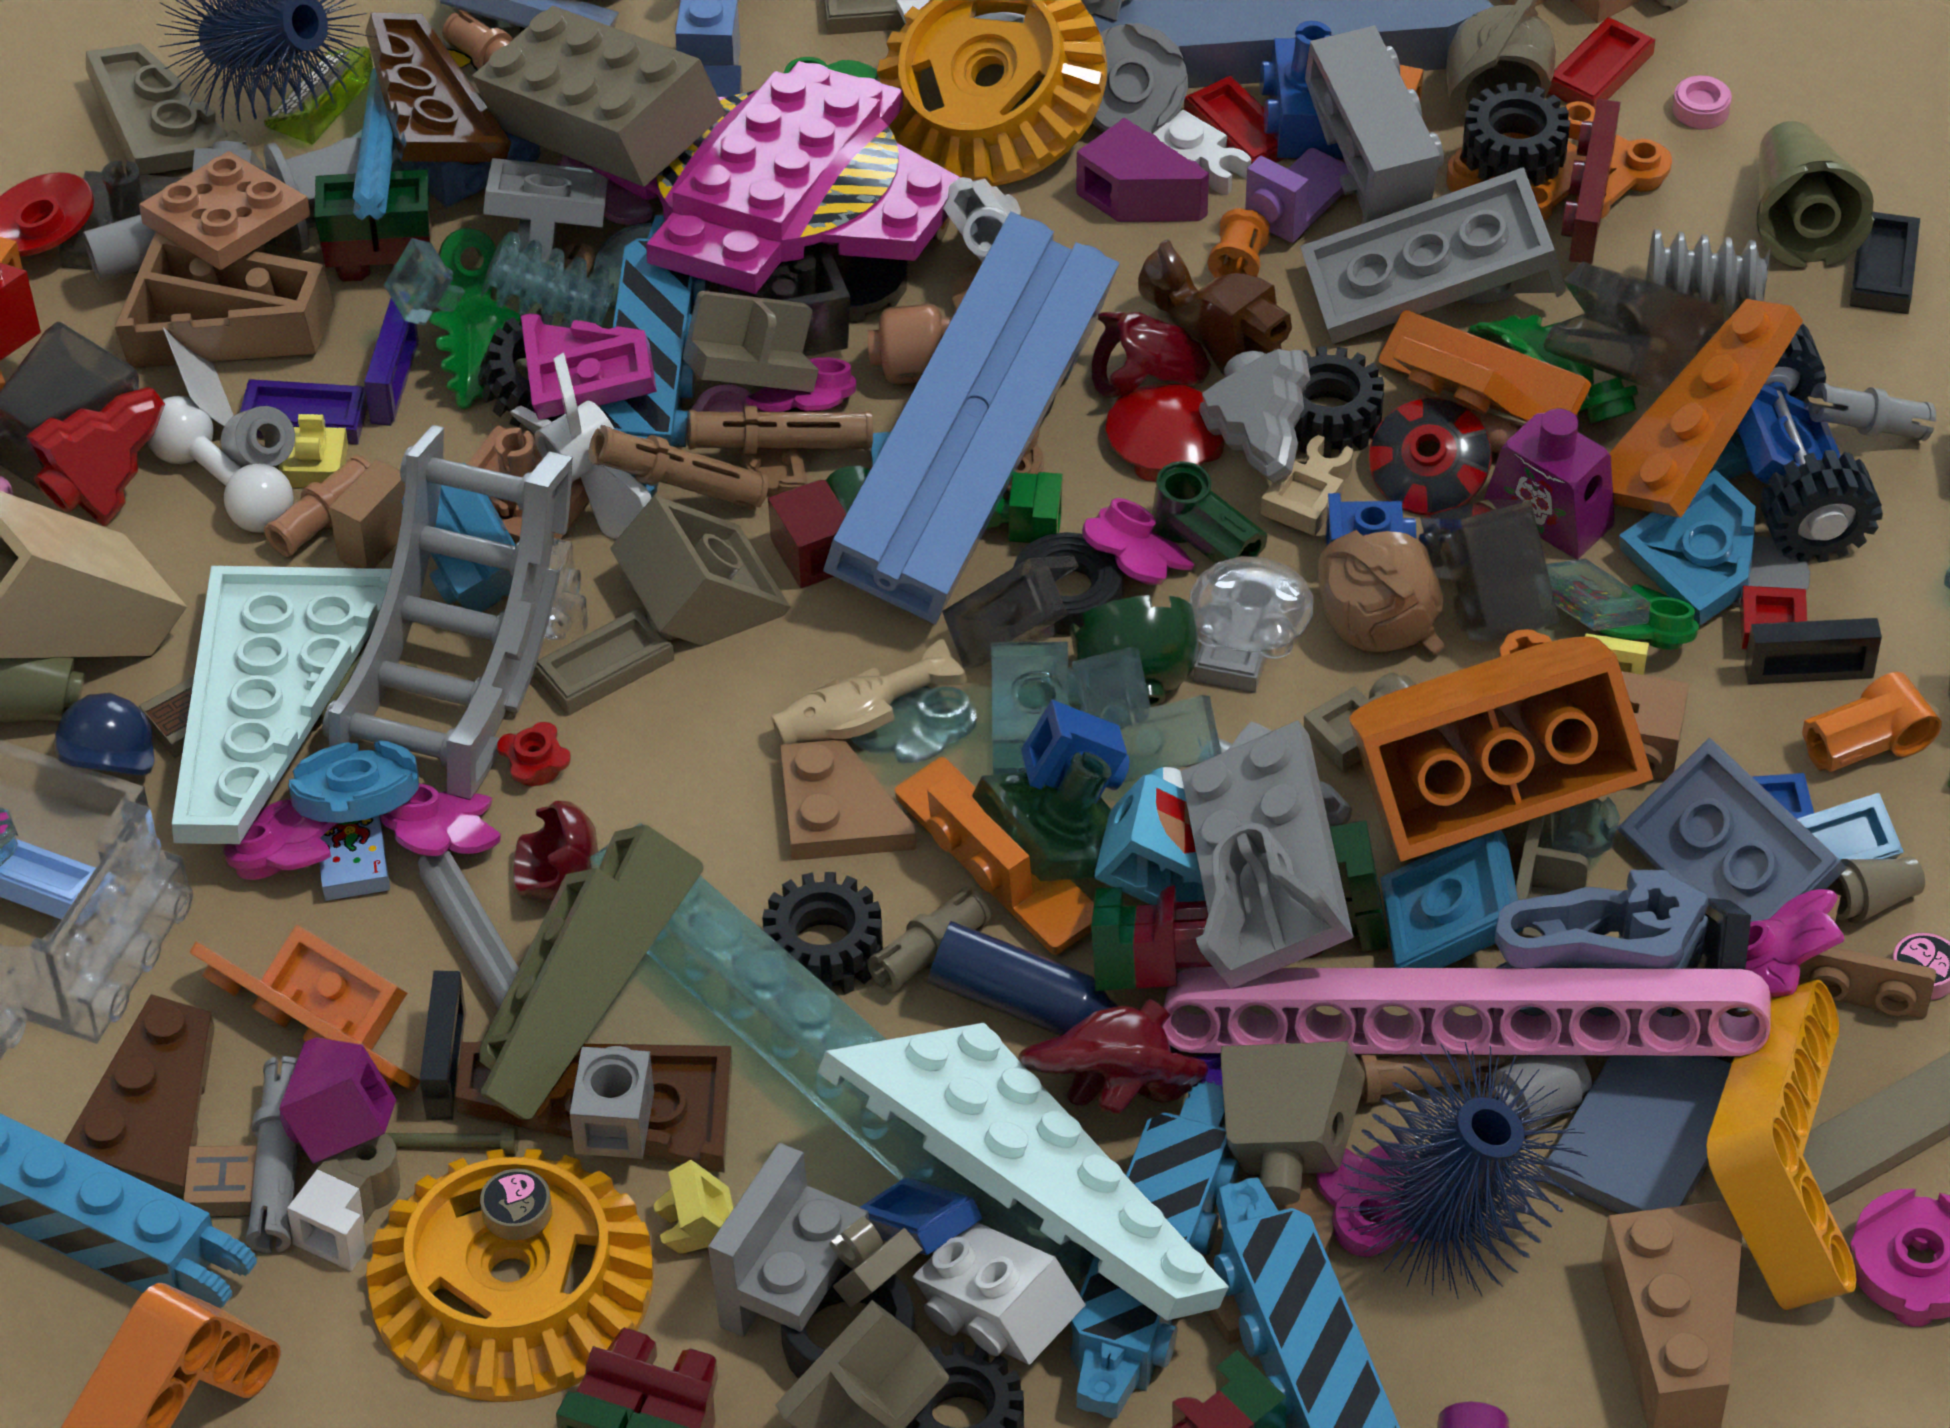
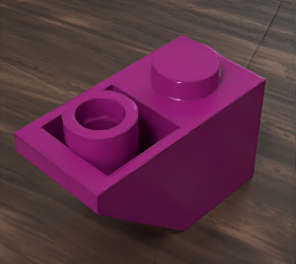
(1140, 177)
(335, 1098)

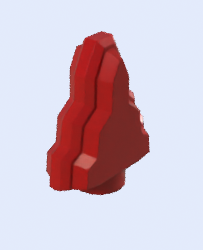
(95, 453)

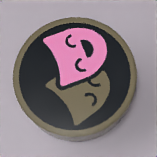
(516, 1204)

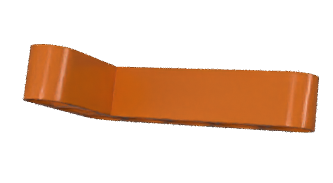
(163, 1353)

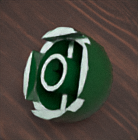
(1162, 634)

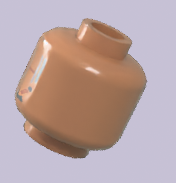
(906, 341)

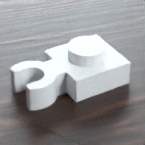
(1206, 147)

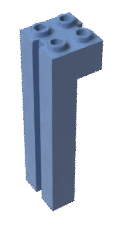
(971, 418)

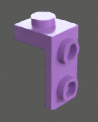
(1296, 195)

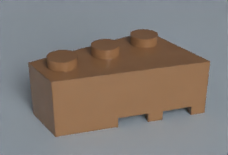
(245, 311)
(1676, 1307)

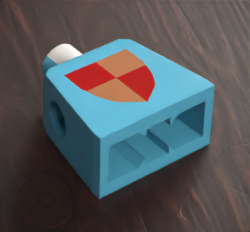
(1151, 841)

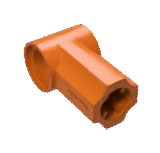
(1884, 718)

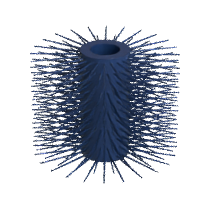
(259, 35)
(1461, 1170)

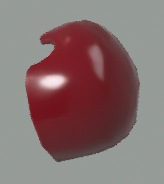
(554, 850)

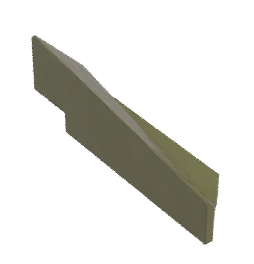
(580, 962)

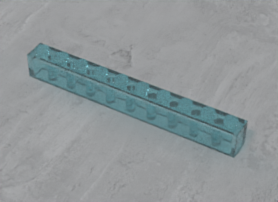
(792, 1023)

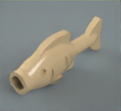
(862, 702)

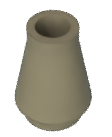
(1875, 885)

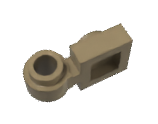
(1330, 722)

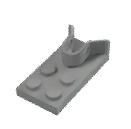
(1435, 256)
(1264, 856)

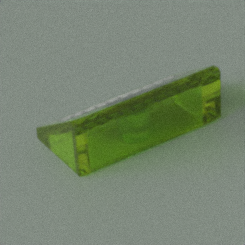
(312, 121)

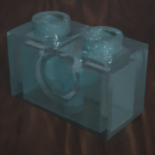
(1022, 687)

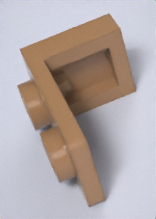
(1871, 980)

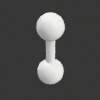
(252, 492)

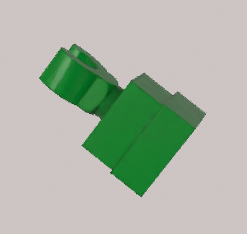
(1032, 507)

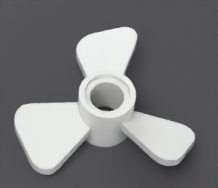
(611, 492)

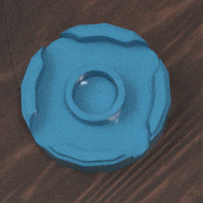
(353, 784)

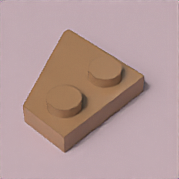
(838, 804)

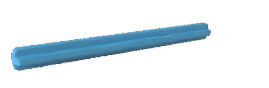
(374, 156)

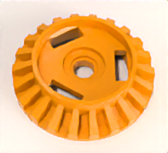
(975, 129)
(533, 1331)

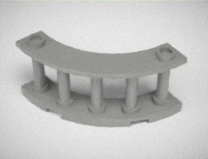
(514, 633)

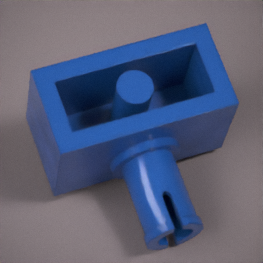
(1290, 107)

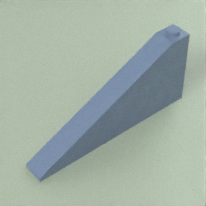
(1238, 35)

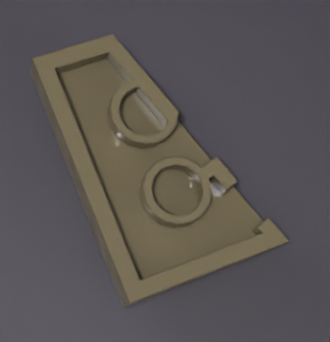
(147, 111)

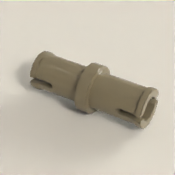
(923, 937)

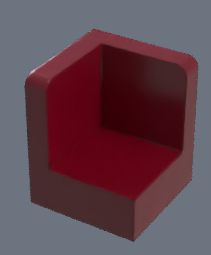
(804, 528)

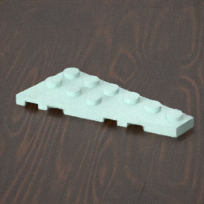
(262, 676)
(1021, 1145)

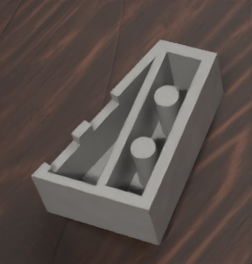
(1373, 121)

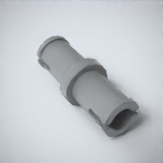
(1872, 411)

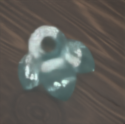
(922, 724)

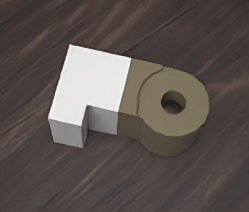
(340, 1199)

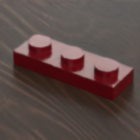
(1590, 181)

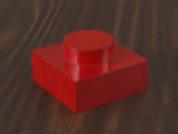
(1770, 606)

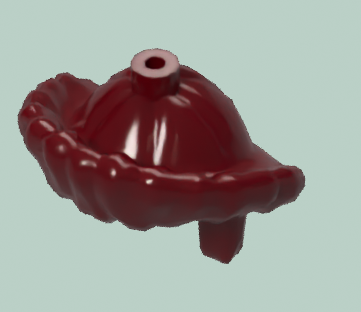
(1121, 1053)

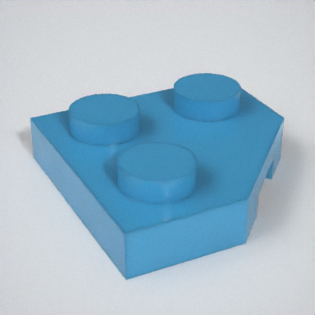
(1701, 555)

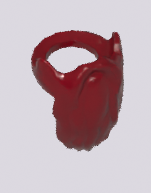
(1150, 349)

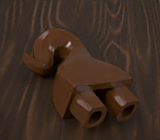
(1225, 315)

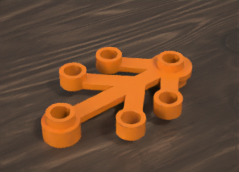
(1634, 166)

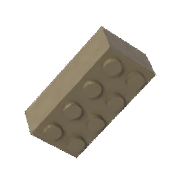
(599, 94)

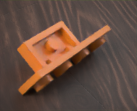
(1478, 370)
(943, 804)
(320, 990)

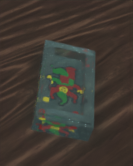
(1595, 596)

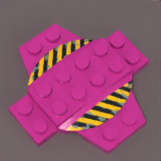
(792, 170)

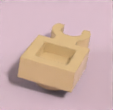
(1303, 495)

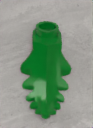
(473, 318)
(1527, 336)

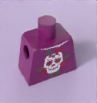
(1562, 477)

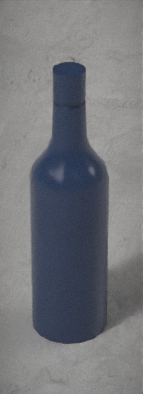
(1014, 980)

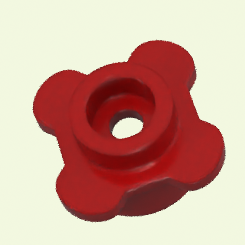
(534, 754)

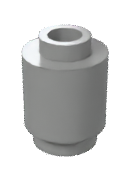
(240, 439)
(1555, 1071)

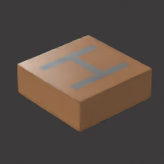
(221, 1179)

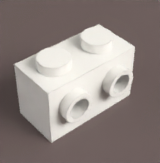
(998, 1293)

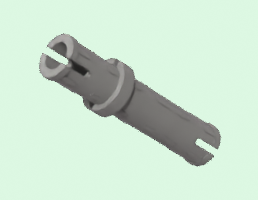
(273, 1164)

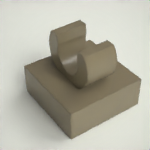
(870, 1258)

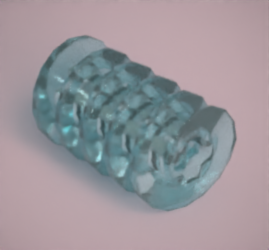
(548, 282)

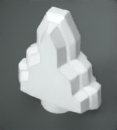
(978, 212)

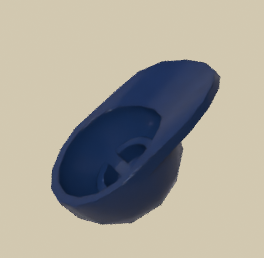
(105, 735)

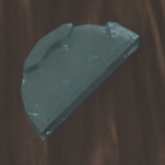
(1585, 828)

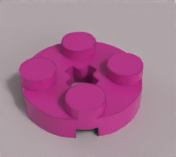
(1881, 1260)

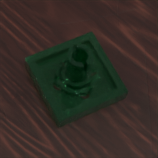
(1052, 825)

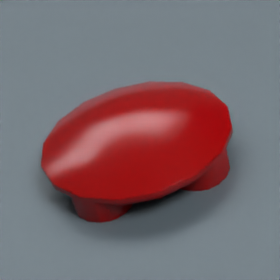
(1161, 427)

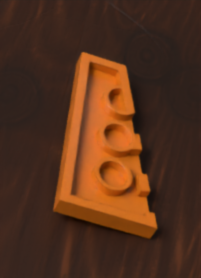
(1691, 422)

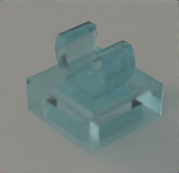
(422, 283)

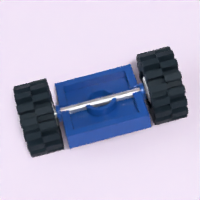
(1815, 495)

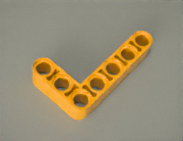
(1760, 1148)

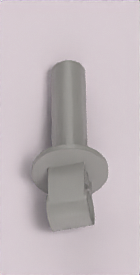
(122, 245)

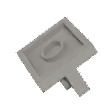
(543, 197)
(776, 1247)

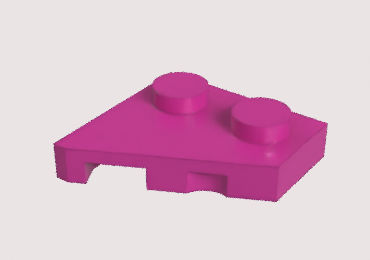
(600, 362)

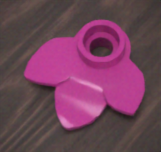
(831, 387)
(1138, 551)
(442, 821)
(278, 841)
(1790, 938)
(1340, 1197)

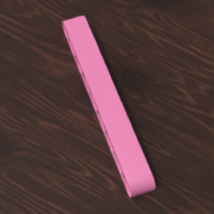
(1496, 998)

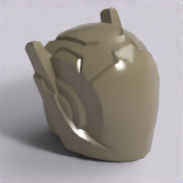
(1499, 48)

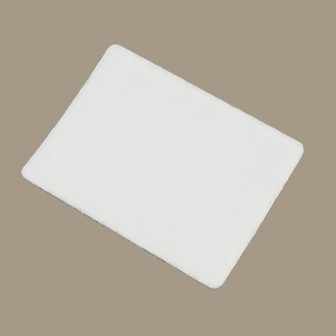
(201, 381)

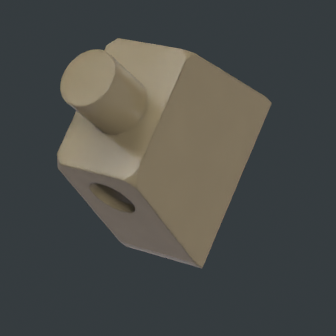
(1289, 1110)

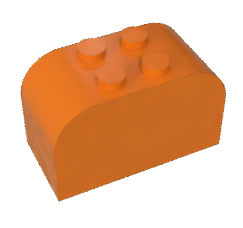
(1499, 744)

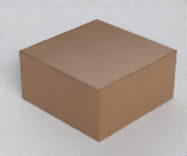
(368, 516)

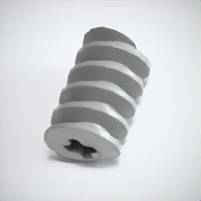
(1708, 272)

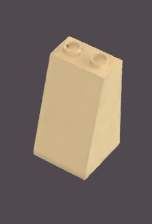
(76, 588)

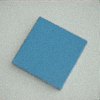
(1448, 902)

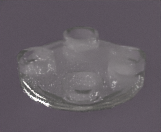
(1251, 606)

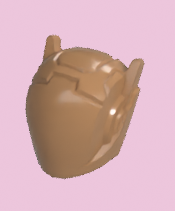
(1380, 591)

